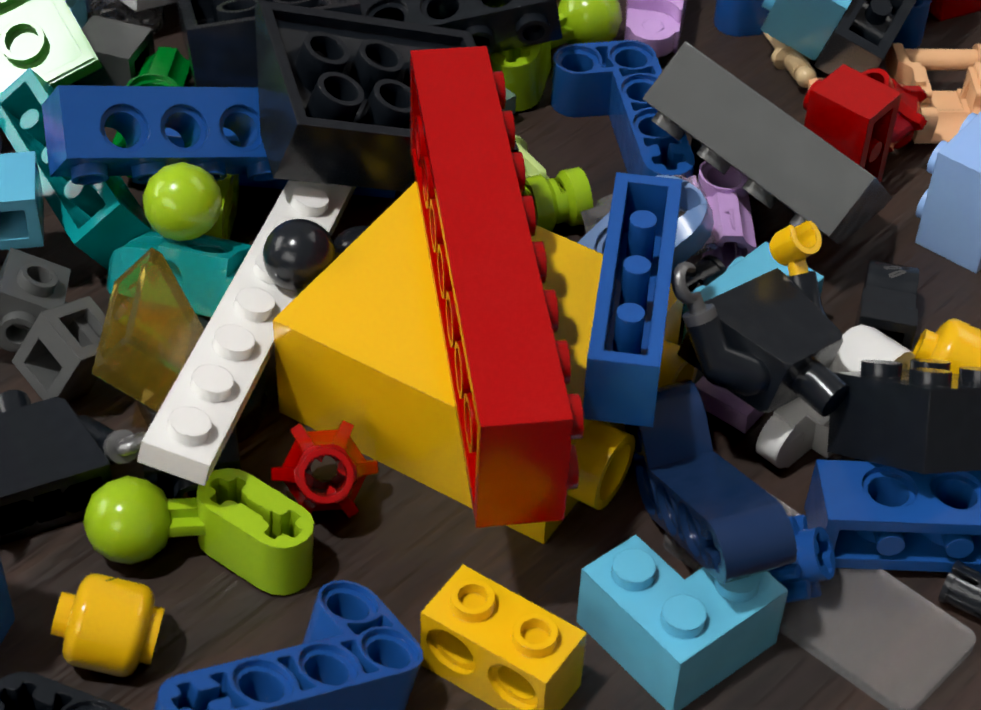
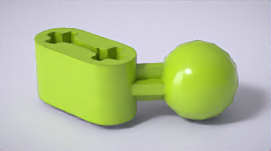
(529, 66)
(188, 202)
(235, 519)

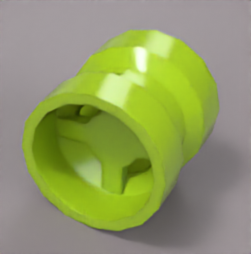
(560, 198)

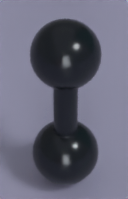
(302, 250)

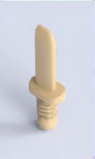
(790, 59)

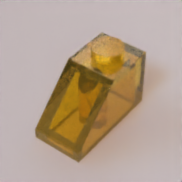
(146, 332)

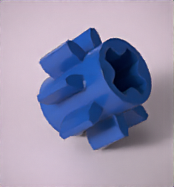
(813, 562)

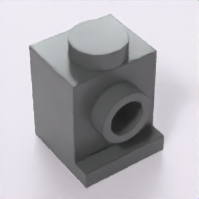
(62, 350)

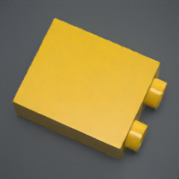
(373, 353)

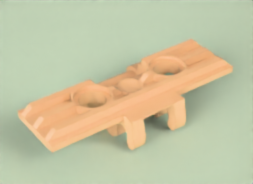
(942, 109)

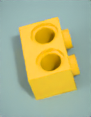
(500, 645)

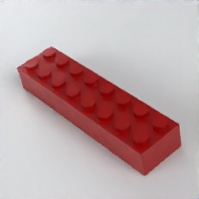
(490, 292)

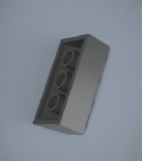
(764, 145)

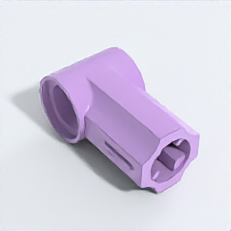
(731, 212)

